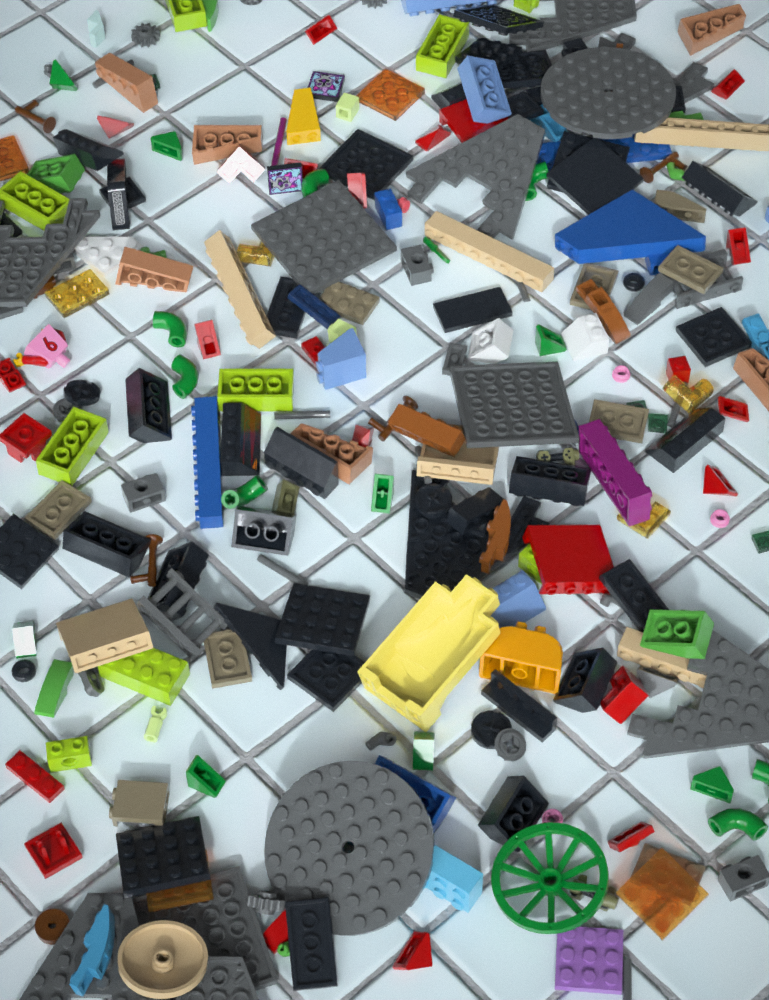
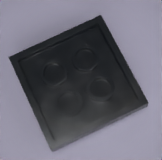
(491, 50)
(713, 336)
(23, 551)
(327, 676)

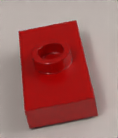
(312, 348)
(631, 836)

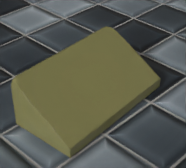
(285, 497)

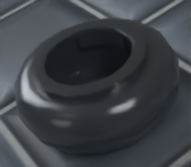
(633, 277)
(20, 665)

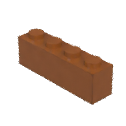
(427, 430)

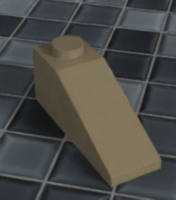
(680, 206)

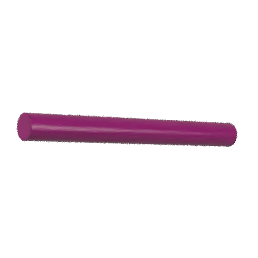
(279, 140)

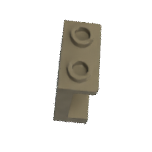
(139, 802)

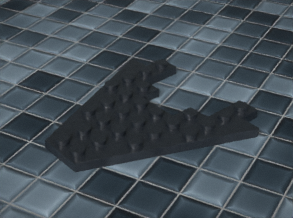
(444, 555)

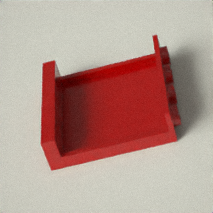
(461, 122)
(569, 558)

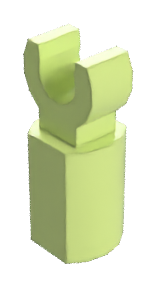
(154, 725)

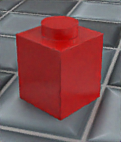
(680, 367)

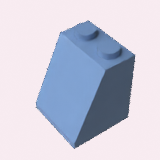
(341, 361)

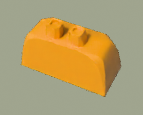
(525, 658)

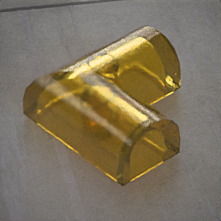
(255, 254)
(688, 397)
(647, 528)

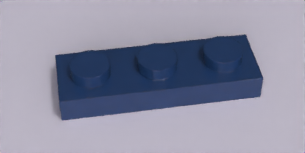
(313, 306)

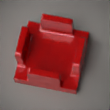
(25, 438)

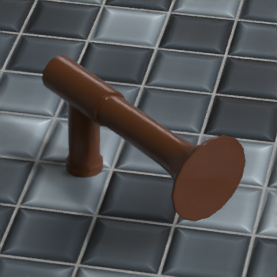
(48, 124)
(648, 173)
(386, 431)
(151, 576)

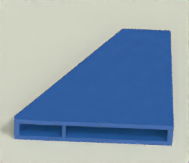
(627, 230)

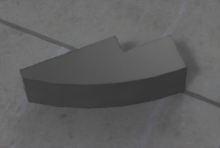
(649, 299)

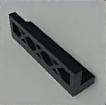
(520, 706)

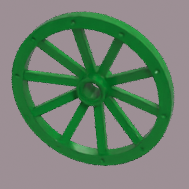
(547, 874)

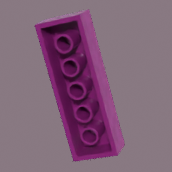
(615, 472)

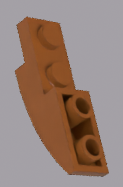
(607, 312)
(498, 537)

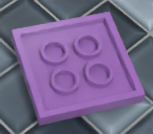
(589, 960)

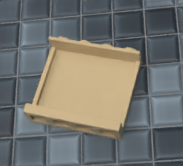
(469, 464)
(104, 635)

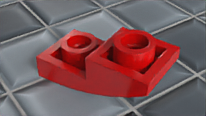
(10, 376)

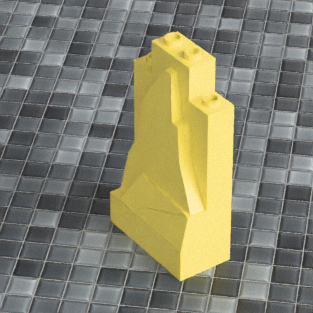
(432, 650)

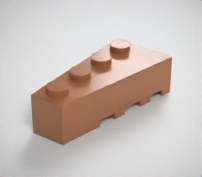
(710, 27)
(128, 81)
(219, 141)
(152, 270)
(754, 371)
(350, 456)

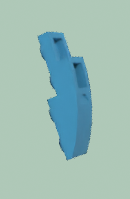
(757, 334)
(100, 944)

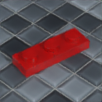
(34, 776)

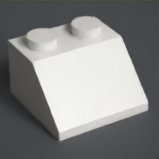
(586, 337)
(491, 342)

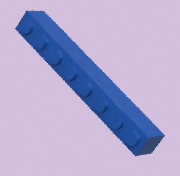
(208, 462)

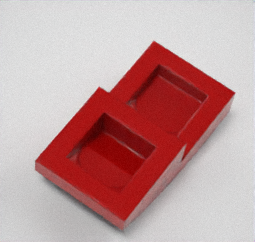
(276, 933)

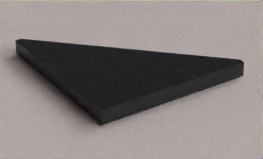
(258, 638)

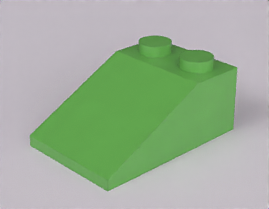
(58, 172)
(678, 632)

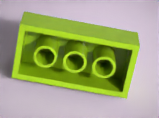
(186, 14)
(442, 46)
(33, 201)
(257, 388)
(72, 446)
(149, 673)

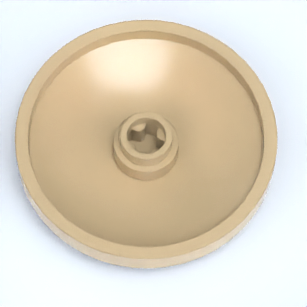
(162, 959)

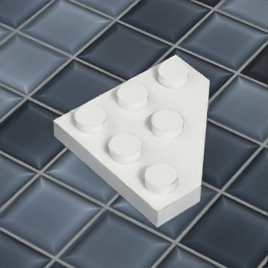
(104, 252)

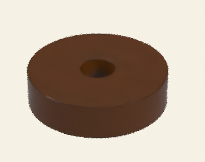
(45, 920)

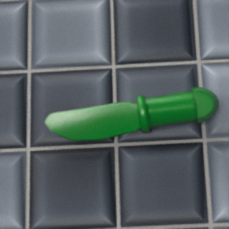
(434, 248)

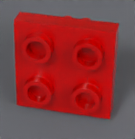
(53, 850)

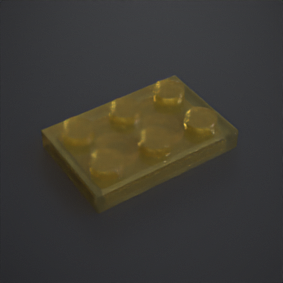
(77, 293)

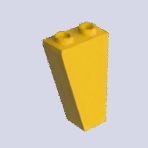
(303, 119)

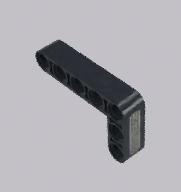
(117, 194)

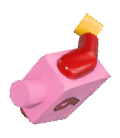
(45, 349)

